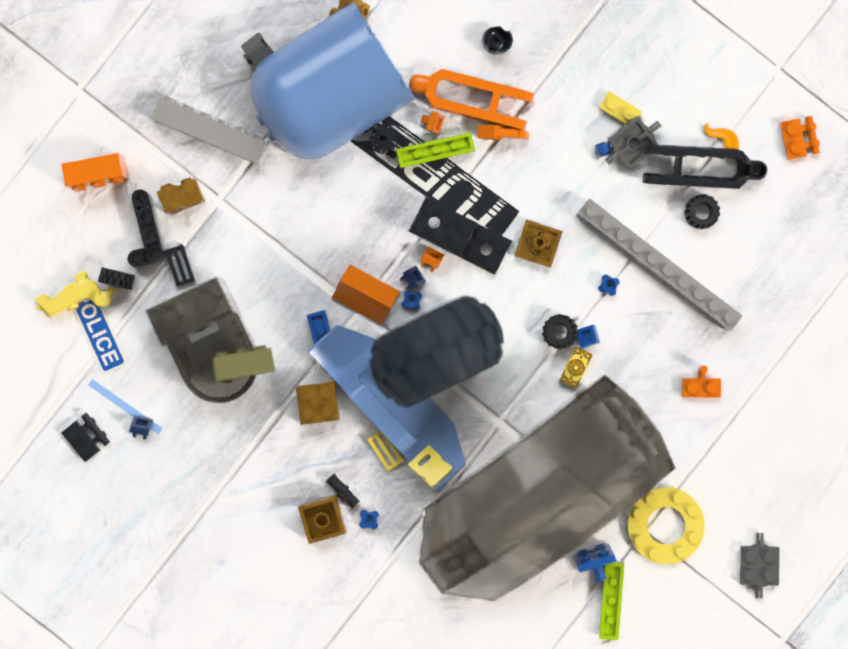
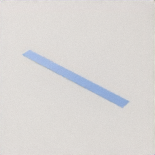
(122, 404)

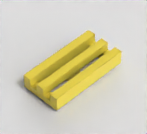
(394, 464)

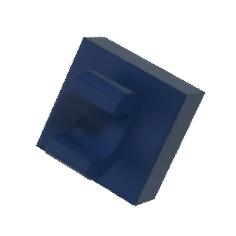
(413, 277)
(141, 426)

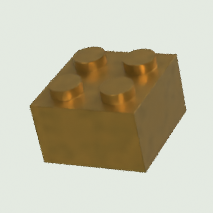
(317, 403)
(322, 519)

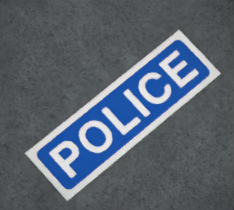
(100, 336)

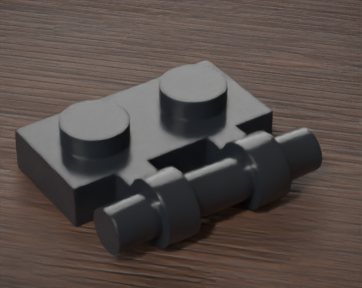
(81, 440)

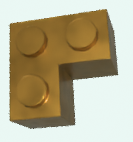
(180, 197)

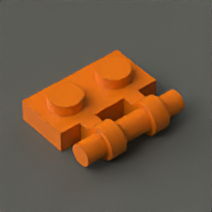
(793, 137)

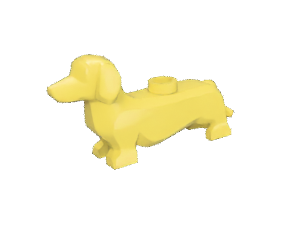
(73, 294)

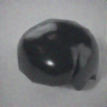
(497, 40)

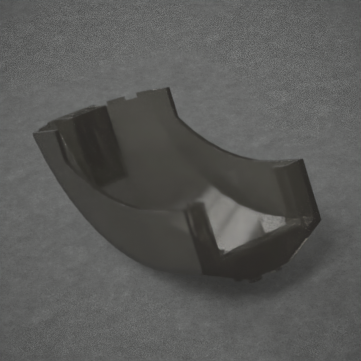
(543, 494)

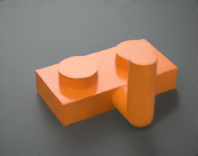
(701, 386)

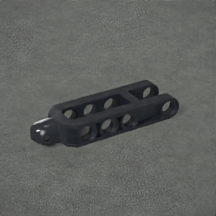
(745, 171)

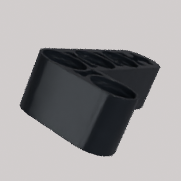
(144, 228)

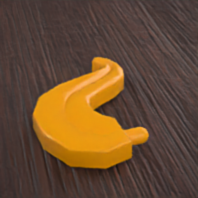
(727, 135)

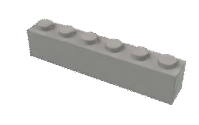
(209, 131)

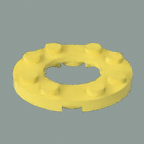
(672, 552)

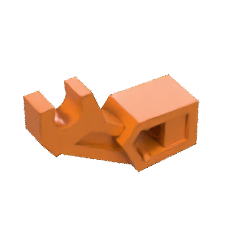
(496, 132)

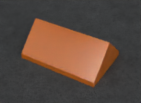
(365, 294)

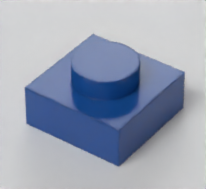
(588, 336)

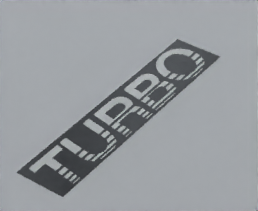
(443, 181)

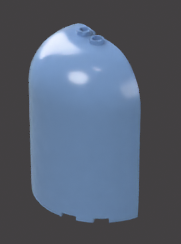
(327, 86)

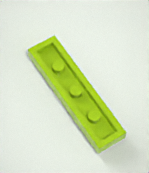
(435, 150)
(611, 601)

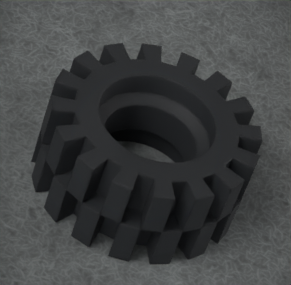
(713, 211)
(116, 278)
(571, 331)

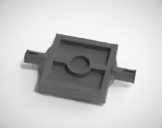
(630, 141)
(759, 565)

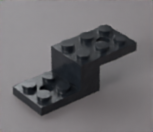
(460, 235)

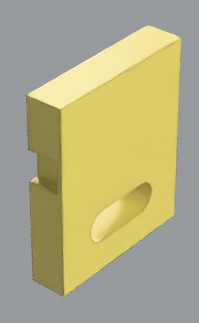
(433, 470)

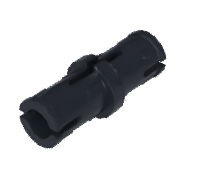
(342, 491)

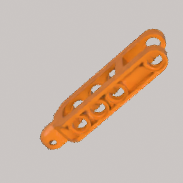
(427, 87)

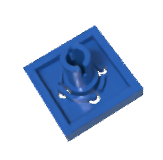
(594, 560)

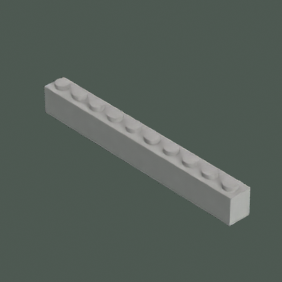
(659, 265)

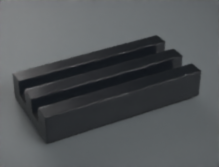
(168, 253)

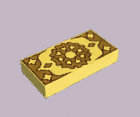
(575, 367)

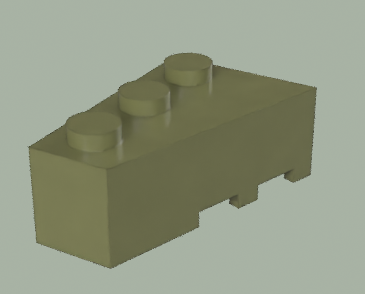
(242, 363)

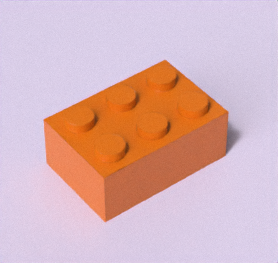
(95, 172)

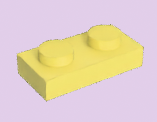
(619, 108)

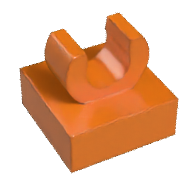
(434, 122)
(432, 258)

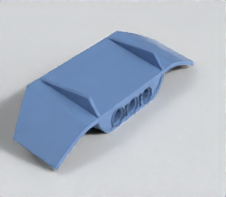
(411, 429)

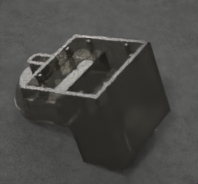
(191, 314)

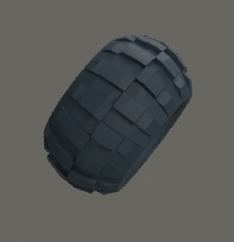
(436, 350)

